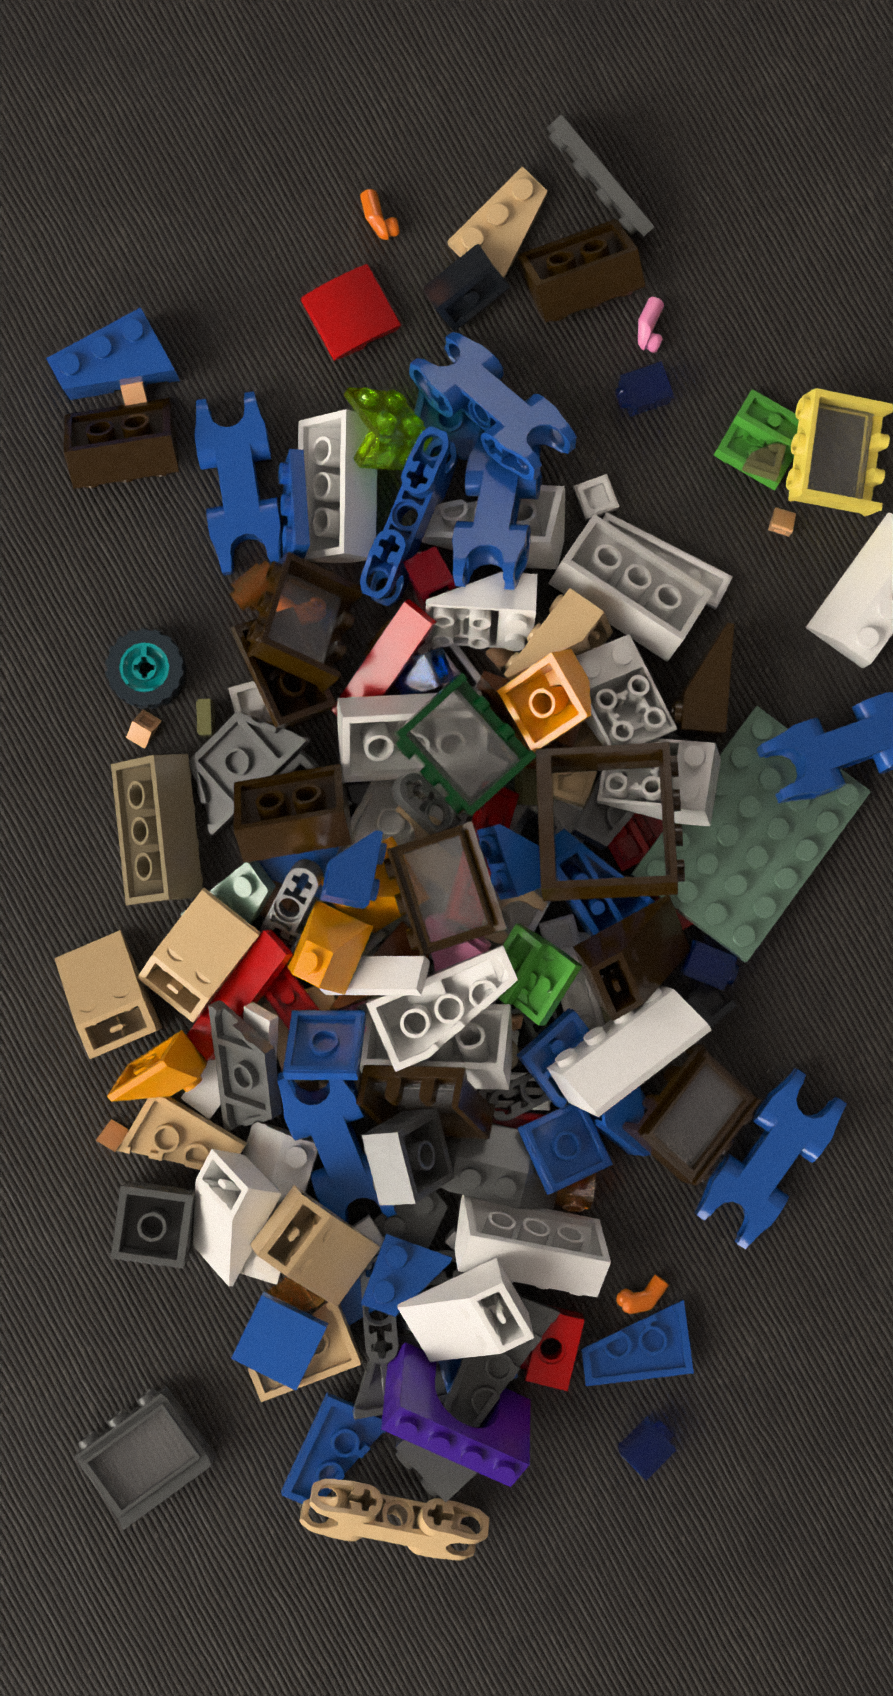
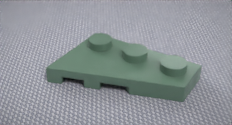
(245, 890)

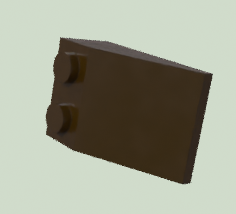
(704, 700)

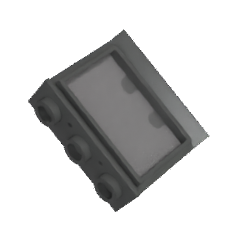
(144, 1455)

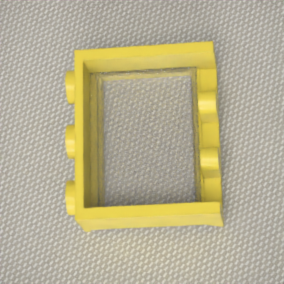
(838, 451)

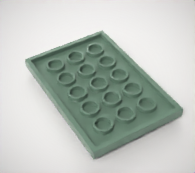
(756, 849)

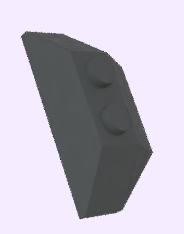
(497, 1170)

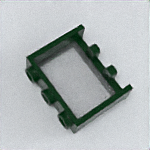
(463, 746)

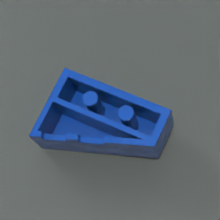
(113, 357)
(579, 862)

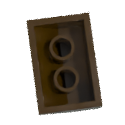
(582, 270)
(120, 443)
(286, 696)
(291, 813)

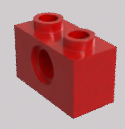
(556, 1368)

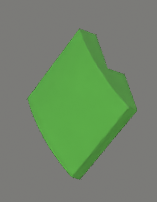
(757, 426)
(541, 971)

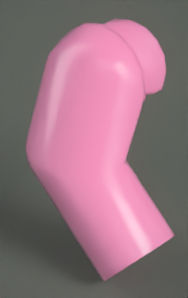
(646, 324)

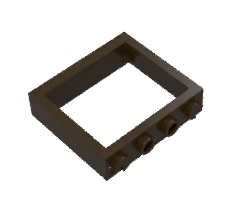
(608, 758)

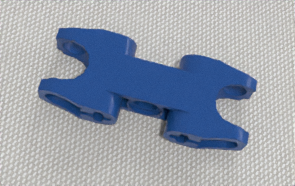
(508, 421)
(234, 454)
(422, 489)
(494, 533)
(822, 755)
(328, 1119)
(784, 1138)

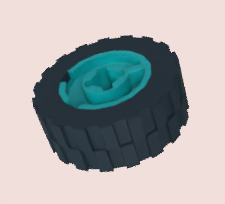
(140, 648)

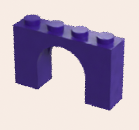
(415, 1414)

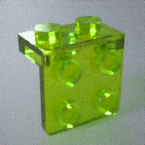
(391, 428)

